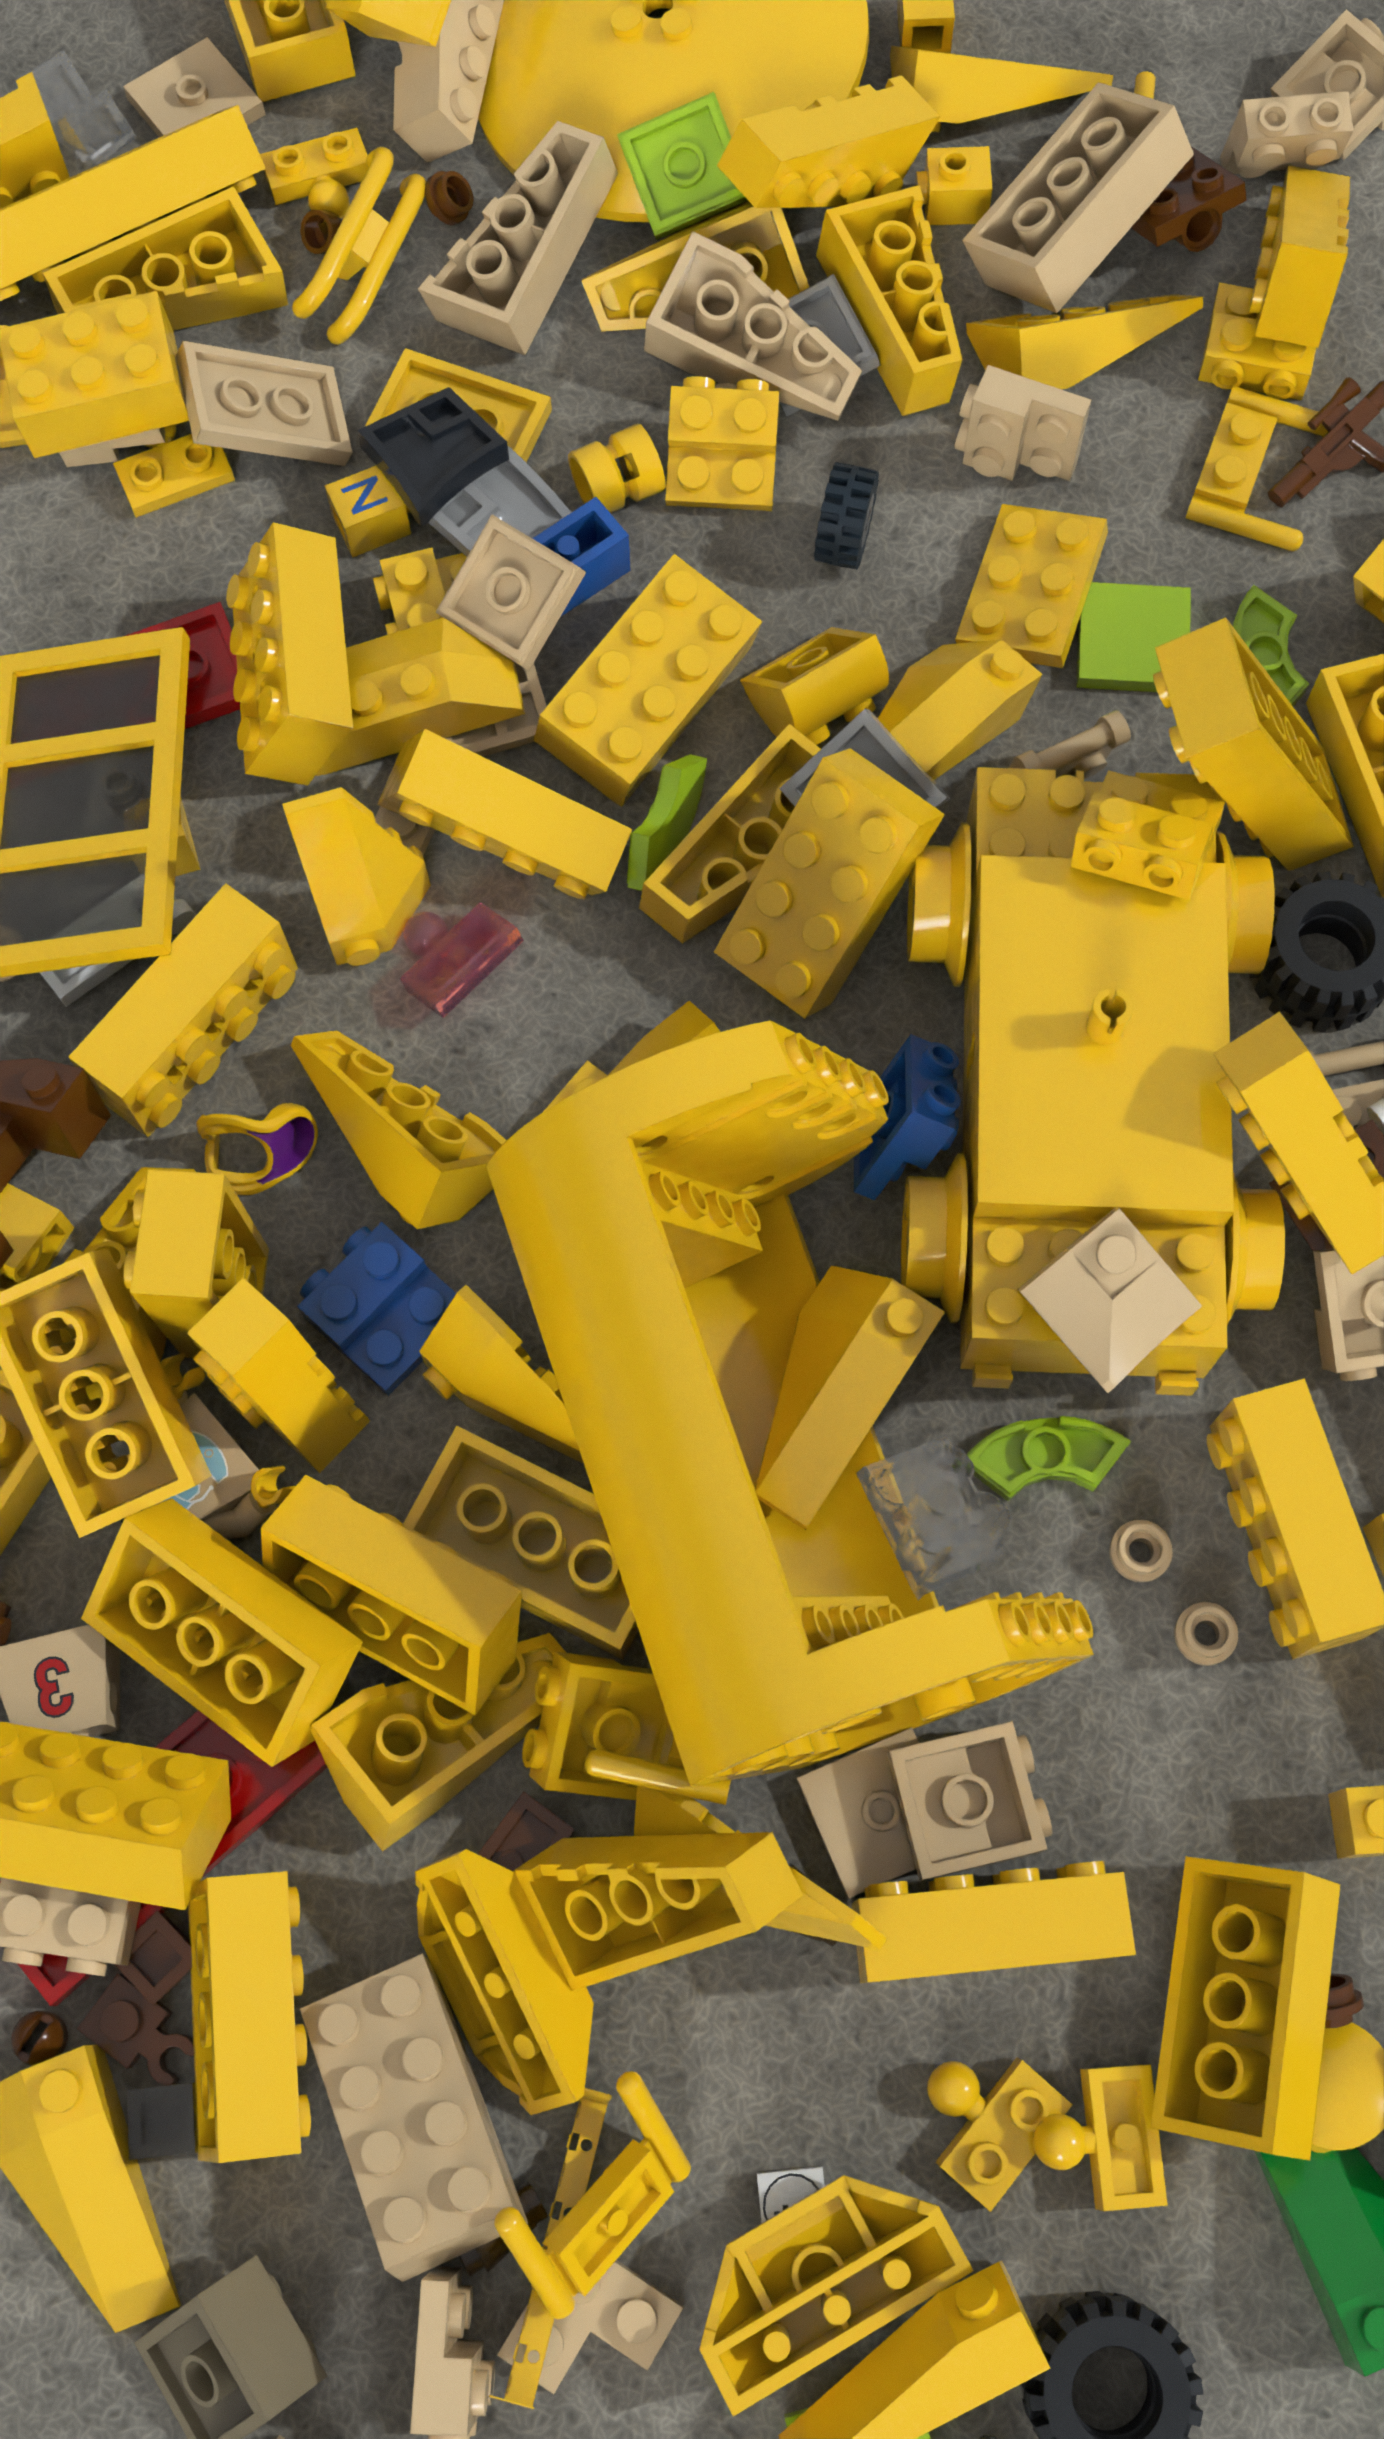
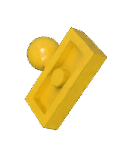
(317, 170)
(171, 472)
(999, 2129)
(1116, 2136)

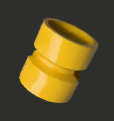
(598, 474)

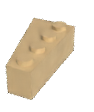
(444, 85)
(526, 243)

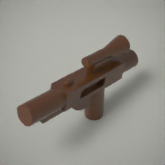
(1340, 447)

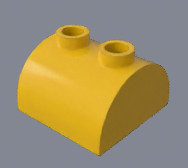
(819, 682)

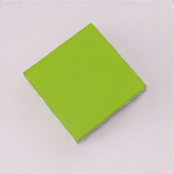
(677, 167)
(1121, 632)

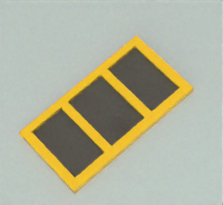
(90, 800)

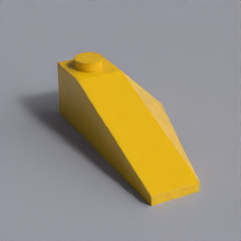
(408, 1145)
(488, 1370)
(812, 1914)

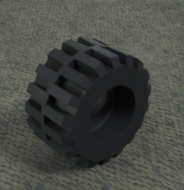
(1302, 986)
(1101, 2323)

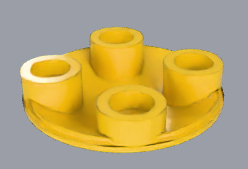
(1349, 2090)

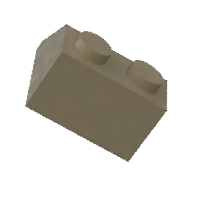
(231, 2356)

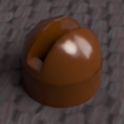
(317, 234)
(48, 2043)

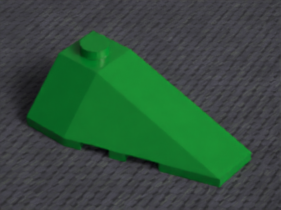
(1338, 2231)

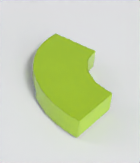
(1265, 630)
(667, 818)
(1045, 1450)

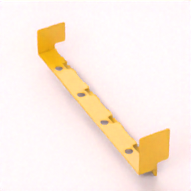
(572, 2188)

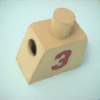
(63, 1682)

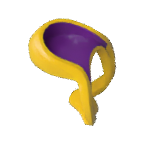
(286, 1134)

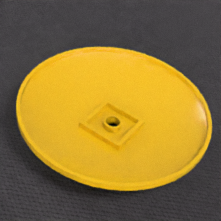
(616, 68)

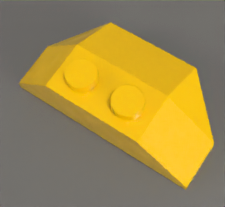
(420, 681)
(504, 1980)
(822, 2283)

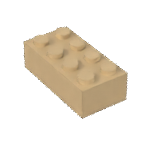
(1078, 196)
(411, 2117)

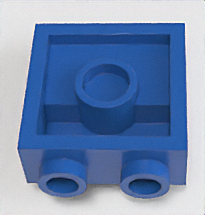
(918, 1115)
(377, 1305)

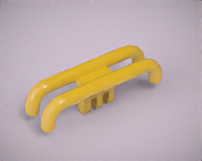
(361, 242)

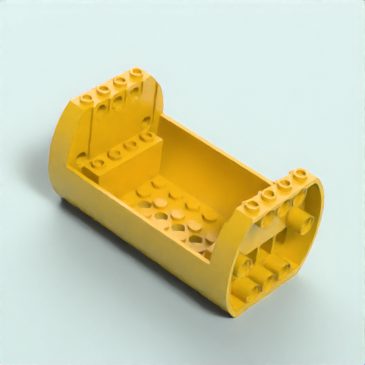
(669, 1312)

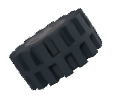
(846, 515)

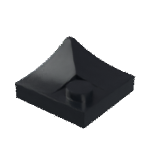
(433, 450)

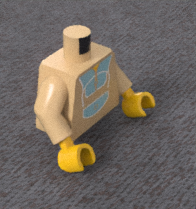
(237, 1492)

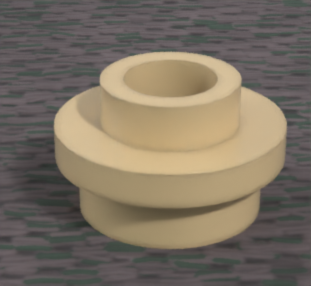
(1153, 1537)
(1219, 1620)

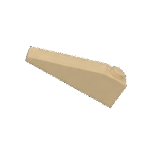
(732, 327)

